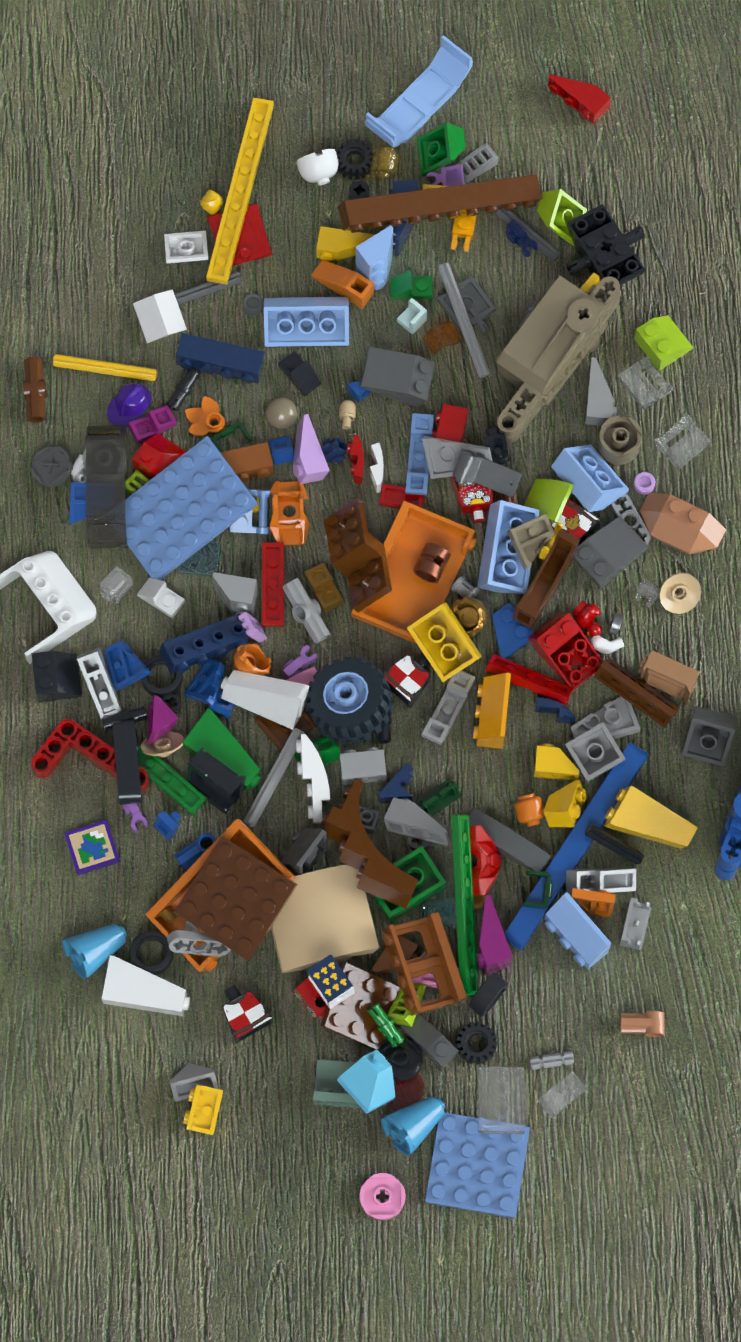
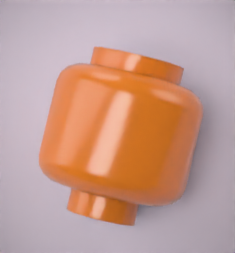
(529, 809)

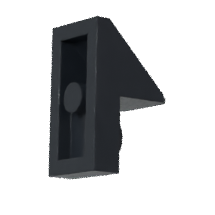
(299, 373)

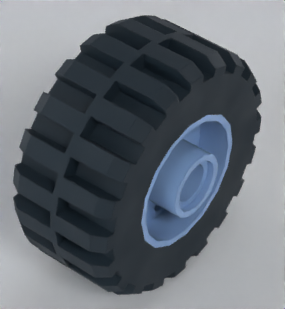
(349, 700)

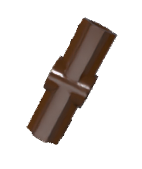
(34, 389)

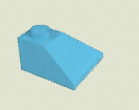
(369, 1081)

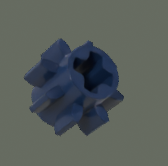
(334, 450)

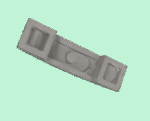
(449, 707)

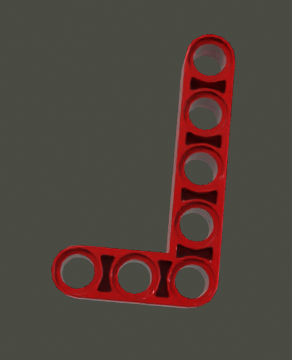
(74, 741)

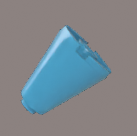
(93, 948)
(412, 1123)

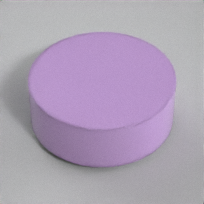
(644, 483)

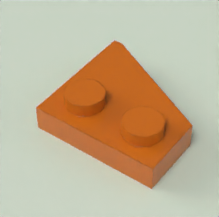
(595, 903)

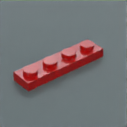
(272, 584)
(530, 679)

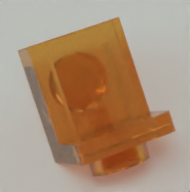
(441, 336)

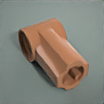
(650, 1023)

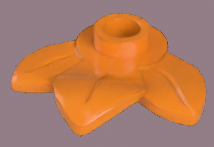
(202, 418)

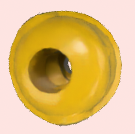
(211, 202)

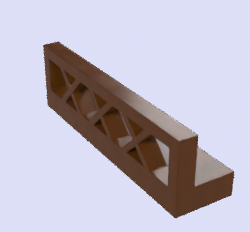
(636, 692)

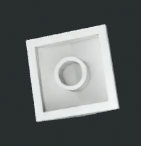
(186, 247)

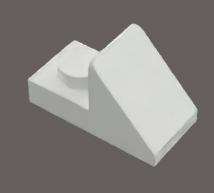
(162, 598)

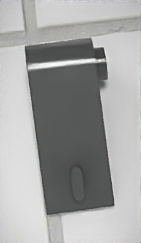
(486, 473)

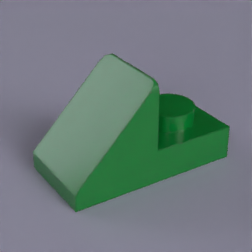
(408, 287)

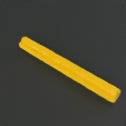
(104, 367)

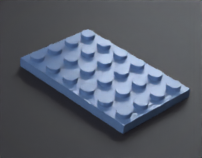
(184, 509)

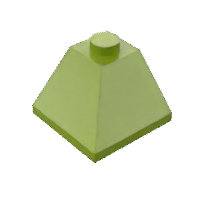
(557, 209)

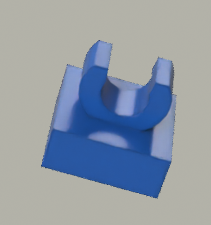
(222, 706)
(167, 824)

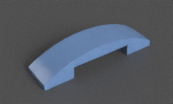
(417, 463)

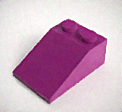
(493, 947)

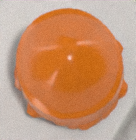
(251, 660)

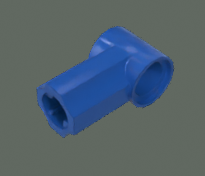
(193, 852)

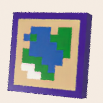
(92, 847)

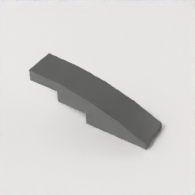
(511, 843)

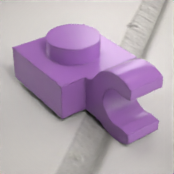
(298, 665)
(134, 810)

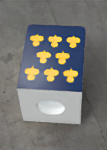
(330, 981)

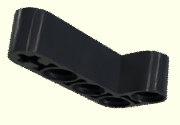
(127, 762)

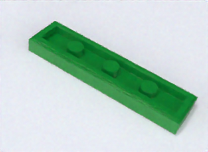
(171, 782)

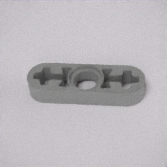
(617, 509)
(183, 942)

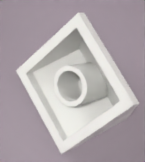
(159, 316)

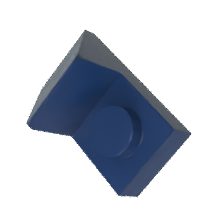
(394, 787)

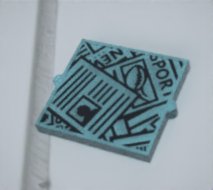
(203, 561)

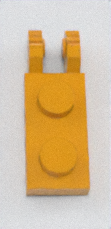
(463, 228)

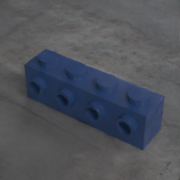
(220, 358)
(204, 644)

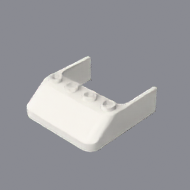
(57, 593)

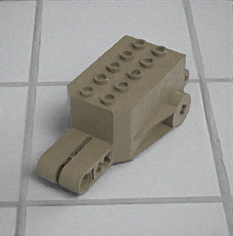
(551, 347)

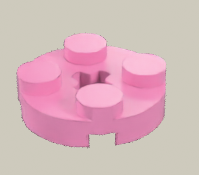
(392, 1187)

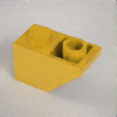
(565, 805)

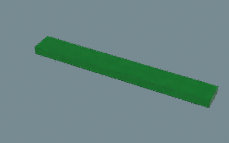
(464, 903)

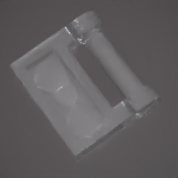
(641, 387)
(687, 446)

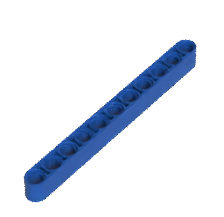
(575, 845)

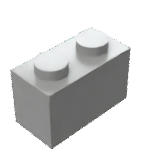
(363, 766)

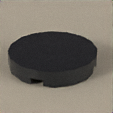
(404, 1058)

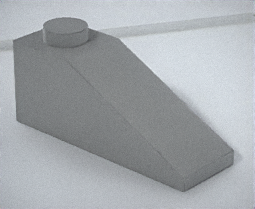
(599, 397)
(99, 682)
(410, 820)

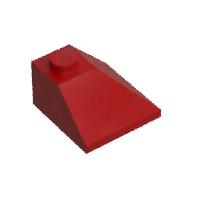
(156, 455)

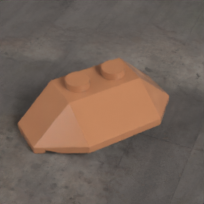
(680, 524)

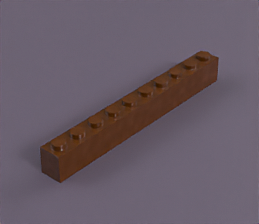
(439, 203)

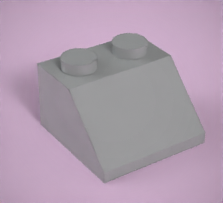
(236, 592)

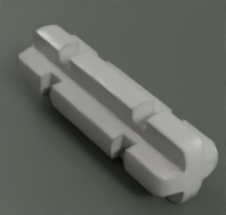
(551, 1060)

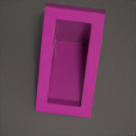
(160, 719)

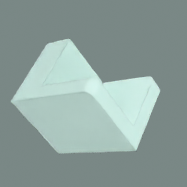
(413, 316)

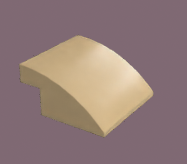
(324, 919)

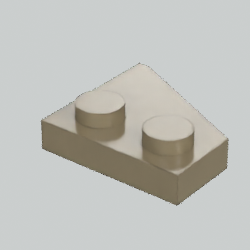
(530, 538)

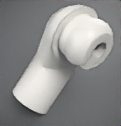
(78, 473)
(605, 646)

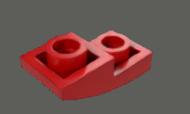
(357, 457)

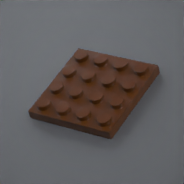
(236, 898)

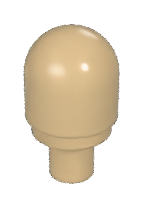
(347, 413)

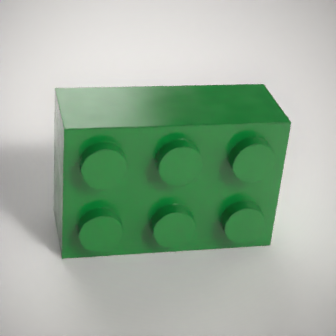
(429, 883)

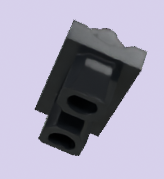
(498, 446)

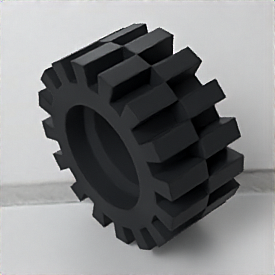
(354, 170)
(476, 1029)

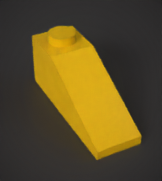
(338, 244)

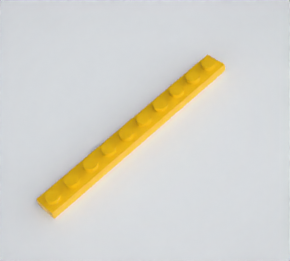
(240, 191)

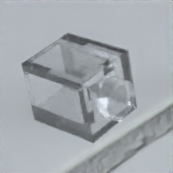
(116, 585)

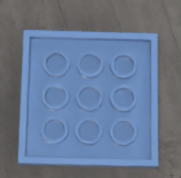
(476, 1168)

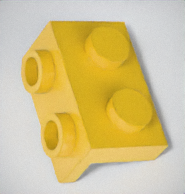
(204, 1109)

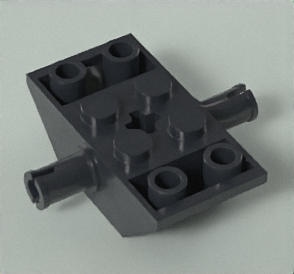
(604, 247)

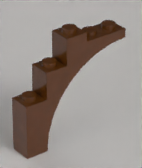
(357, 850)

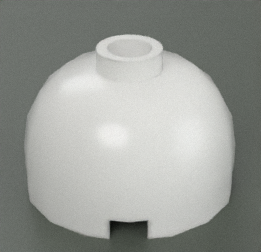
(318, 166)

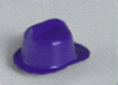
(129, 404)

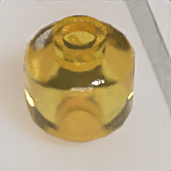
(385, 162)

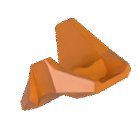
(289, 529)

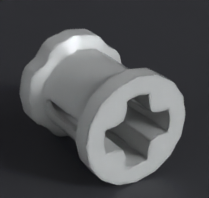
(464, 588)

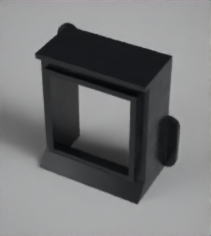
(215, 780)

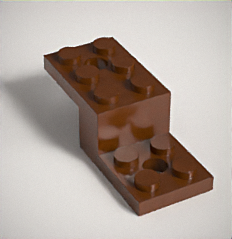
(357, 555)

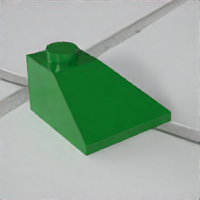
(439, 147)

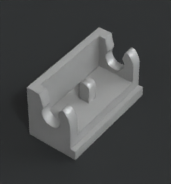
(635, 924)

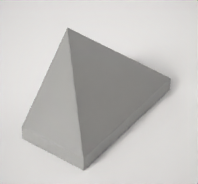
(189, 1077)

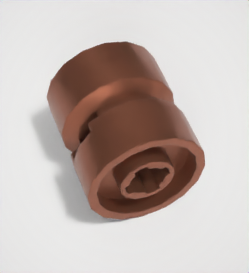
(431, 563)

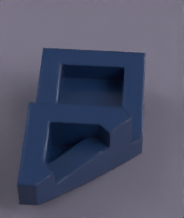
(550, 706)

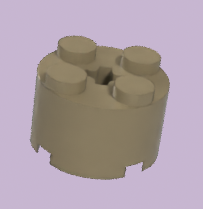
(618, 451)

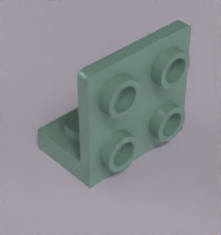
(327, 1088)

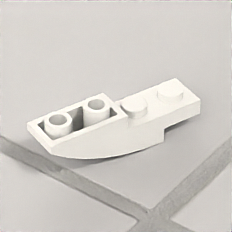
(312, 769)

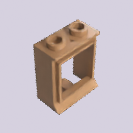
(668, 675)

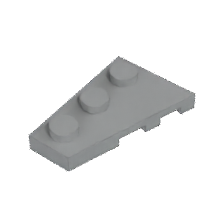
(617, 717)

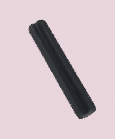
(614, 844)

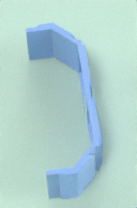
(423, 96)

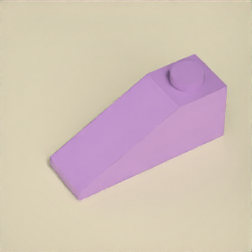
(308, 459)

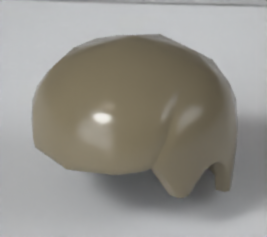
(281, 413)

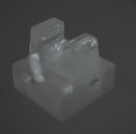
(649, 590)

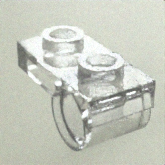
(561, 1095)

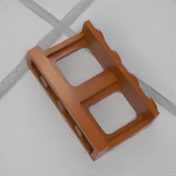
(437, 961)

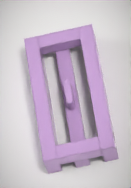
(251, 623)

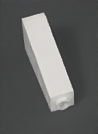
(266, 696)
(141, 990)

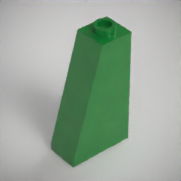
(220, 743)

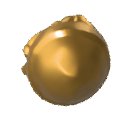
(470, 614)

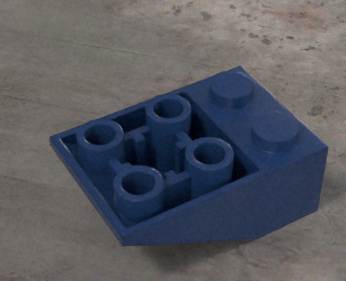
(402, 232)

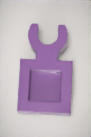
(449, 176)

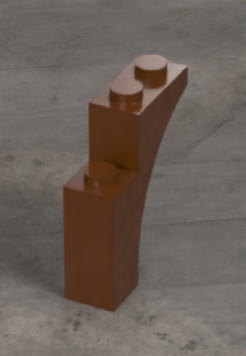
(547, 579)

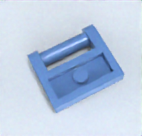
(244, 524)

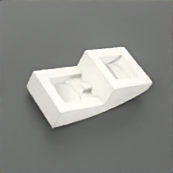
(376, 470)

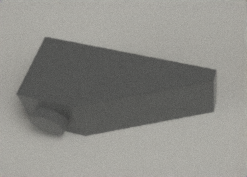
(431, 1042)

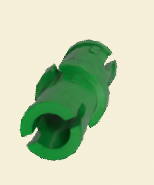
(385, 1024)

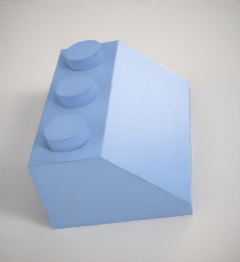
(375, 257)
(592, 477)
(576, 931)

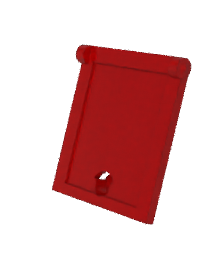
(253, 239)

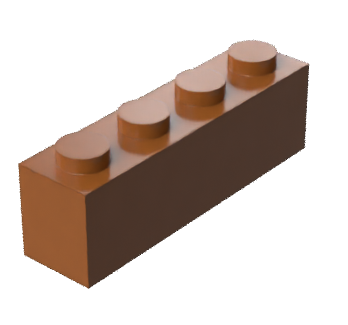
(250, 461)

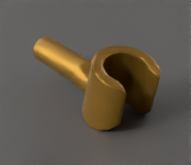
(168, 914)

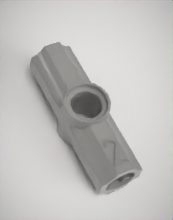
(306, 611)

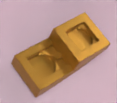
(324, 587)

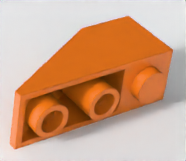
(344, 282)

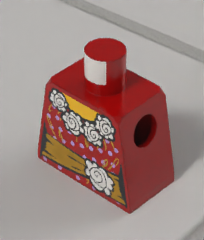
(473, 499)
(307, 995)

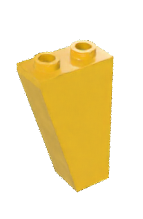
(648, 819)

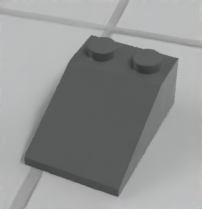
(398, 375)
(609, 552)
(305, 851)

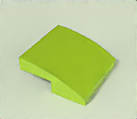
(549, 497)

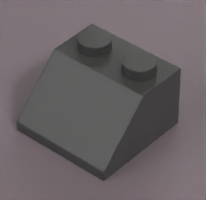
(709, 736)

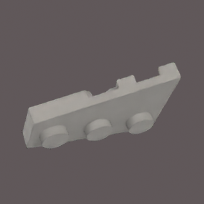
(444, 454)

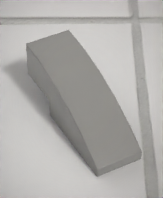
(601, 879)

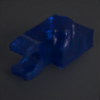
(517, 235)

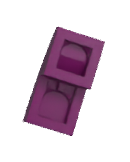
(155, 423)

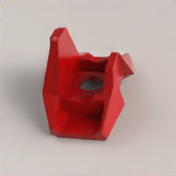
(488, 860)

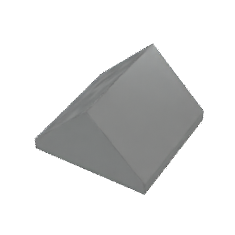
(595, 752)

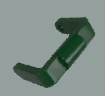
(227, 431)
(547, 891)

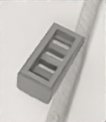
(479, 153)

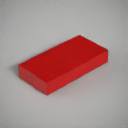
(393, 497)

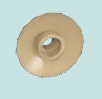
(685, 599)
(163, 746)

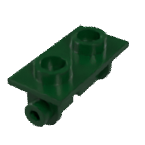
(439, 798)

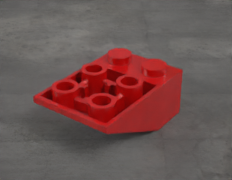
(566, 649)

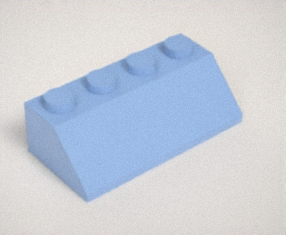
(306, 321)
(500, 564)

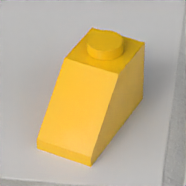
(554, 764)

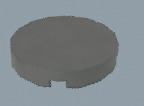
(51, 466)

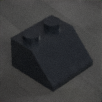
(56, 676)

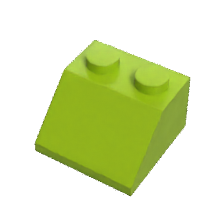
(662, 341)

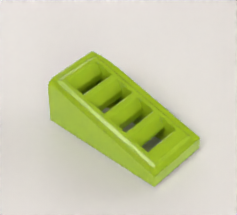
(397, 1006)

